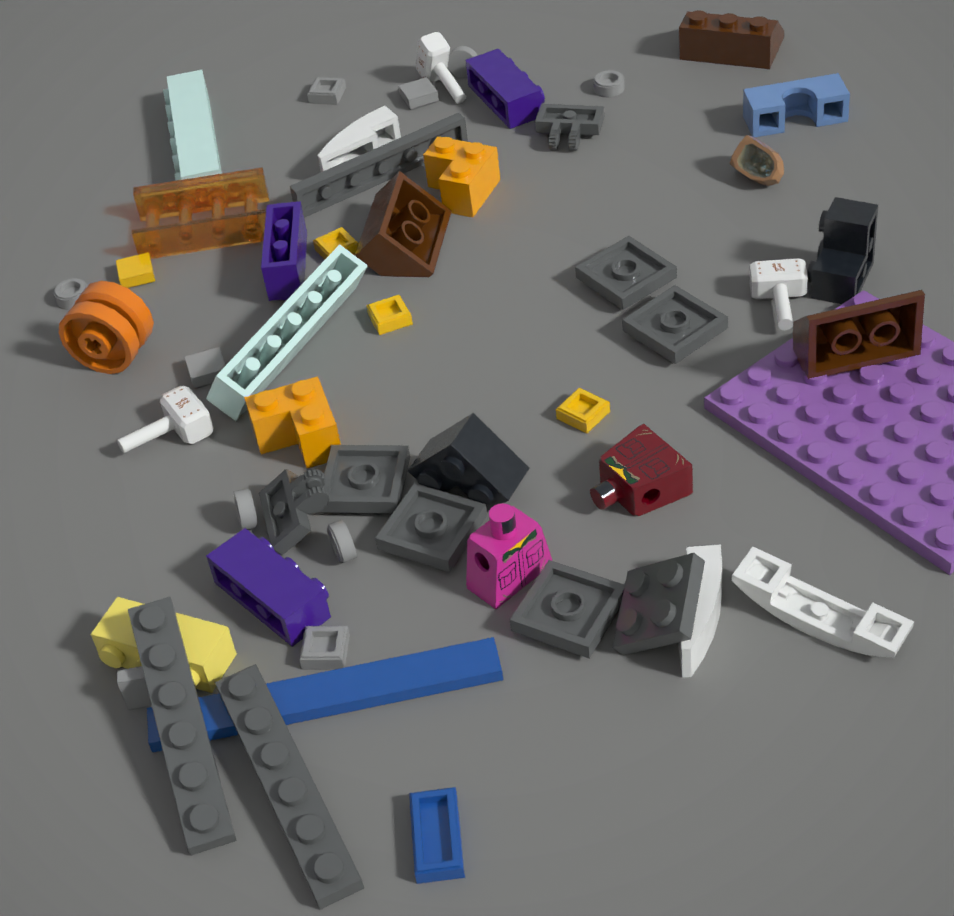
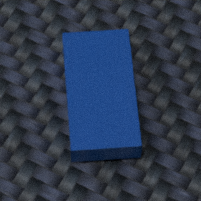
(436, 835)

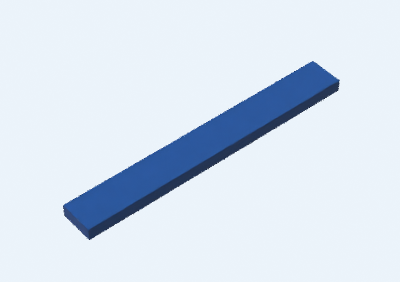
(362, 686)

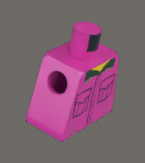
(505, 555)

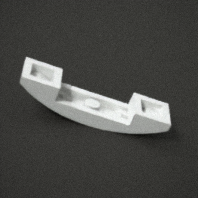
(817, 612)

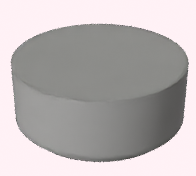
(457, 61)
(609, 83)
(68, 292)
(245, 509)
(341, 541)

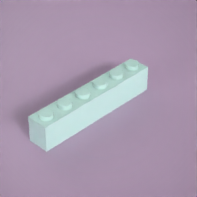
(191, 126)
(286, 332)

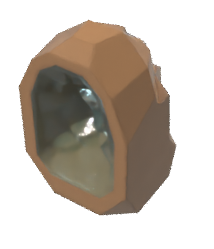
(758, 161)

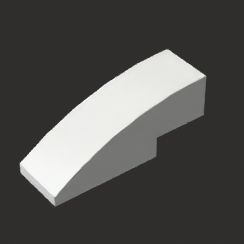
(360, 137)
(707, 612)

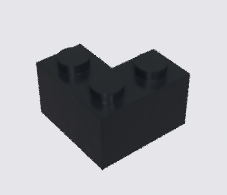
(845, 250)
(473, 460)

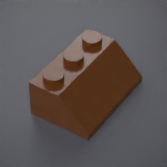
(729, 39)
(403, 230)
(860, 335)

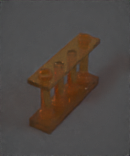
(201, 195)

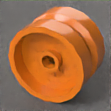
(106, 327)

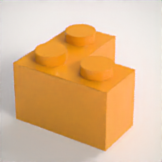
(462, 172)
(292, 417)

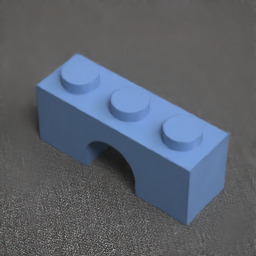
(819, 98)

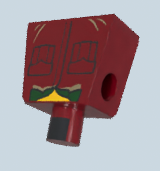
(642, 474)

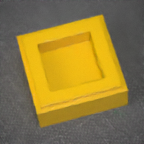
(328, 243)
(135, 270)
(389, 314)
(583, 410)

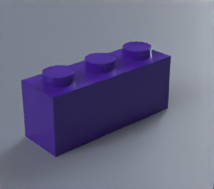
(504, 88)
(284, 250)
(269, 585)

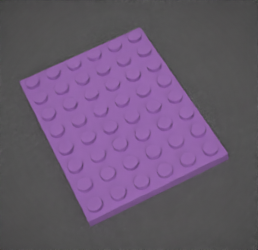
(863, 435)

